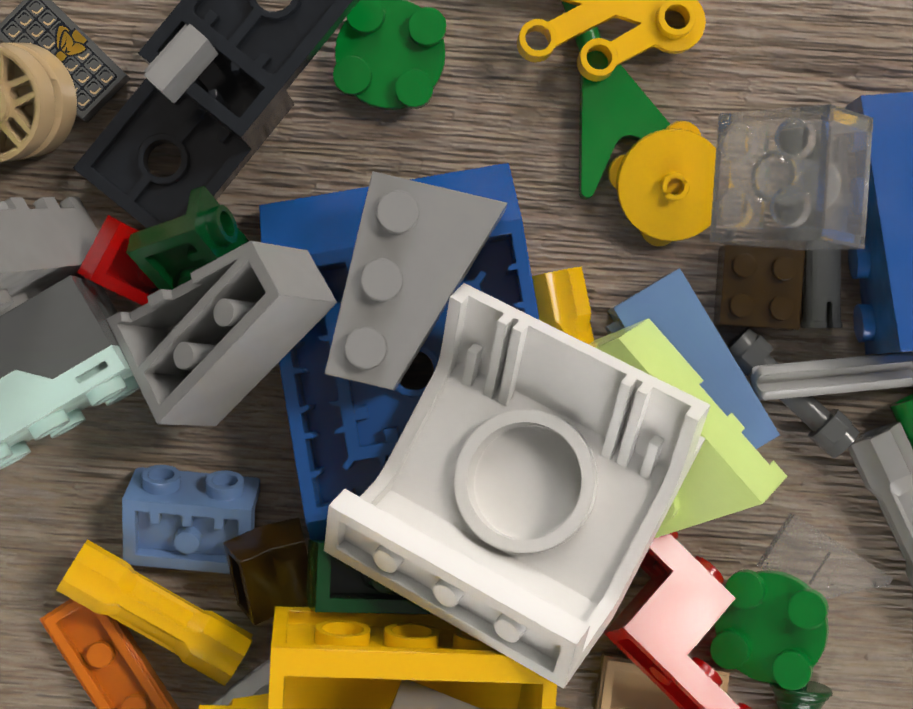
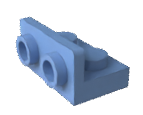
(185, 517)

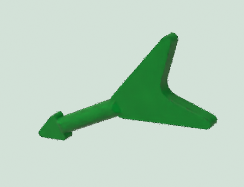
(608, 113)

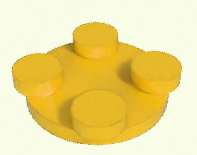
(667, 183)

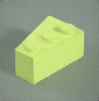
(728, 468)

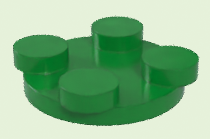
(390, 54)
(771, 628)

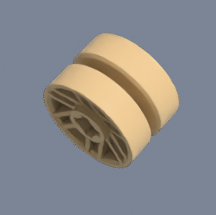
(35, 101)

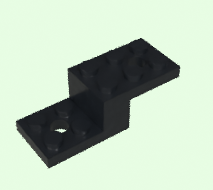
(220, 114)

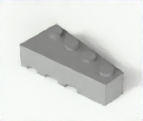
(40, 246)

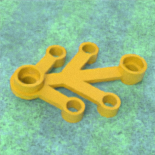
(650, 32)

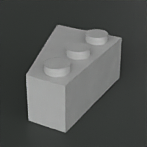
(221, 331)

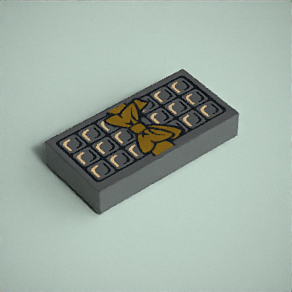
(92, 71)

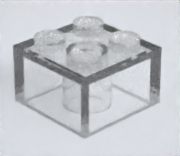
(792, 178)

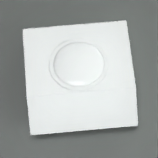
(522, 486)

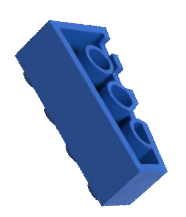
(886, 263)

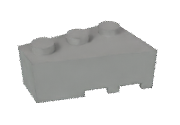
(403, 269)

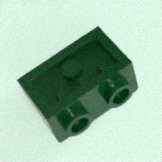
(186, 243)

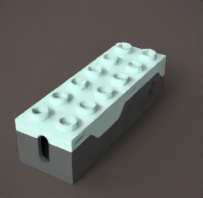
(56, 363)

